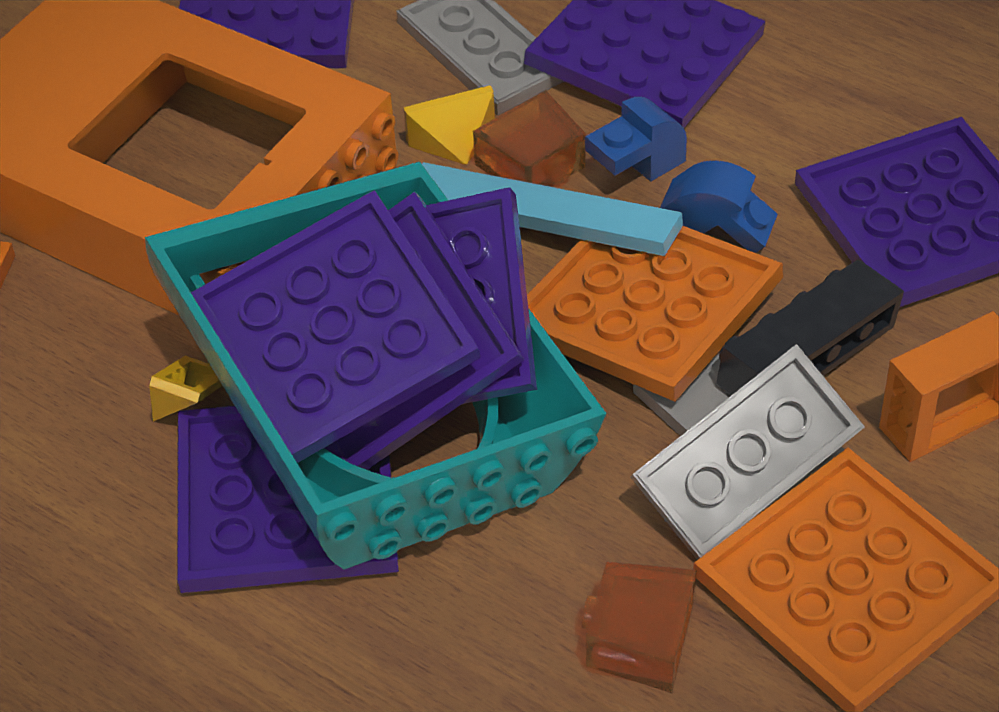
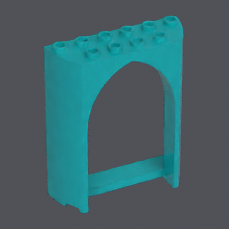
(358, 515)

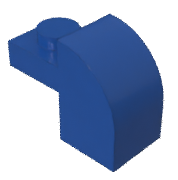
(640, 139)
(721, 196)

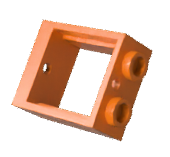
(943, 388)

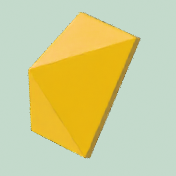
(448, 123)
(181, 386)

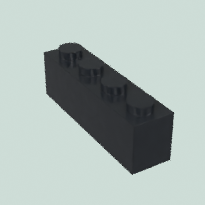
(826, 324)

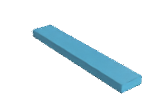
(571, 212)

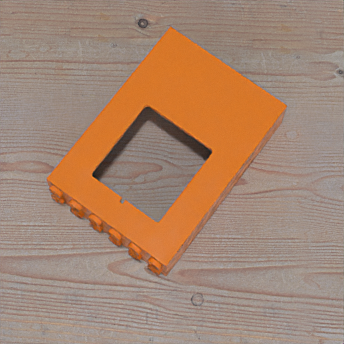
(96, 70)

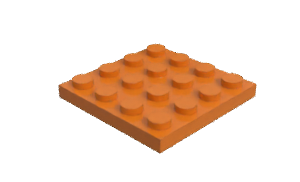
(652, 313)
(850, 580)

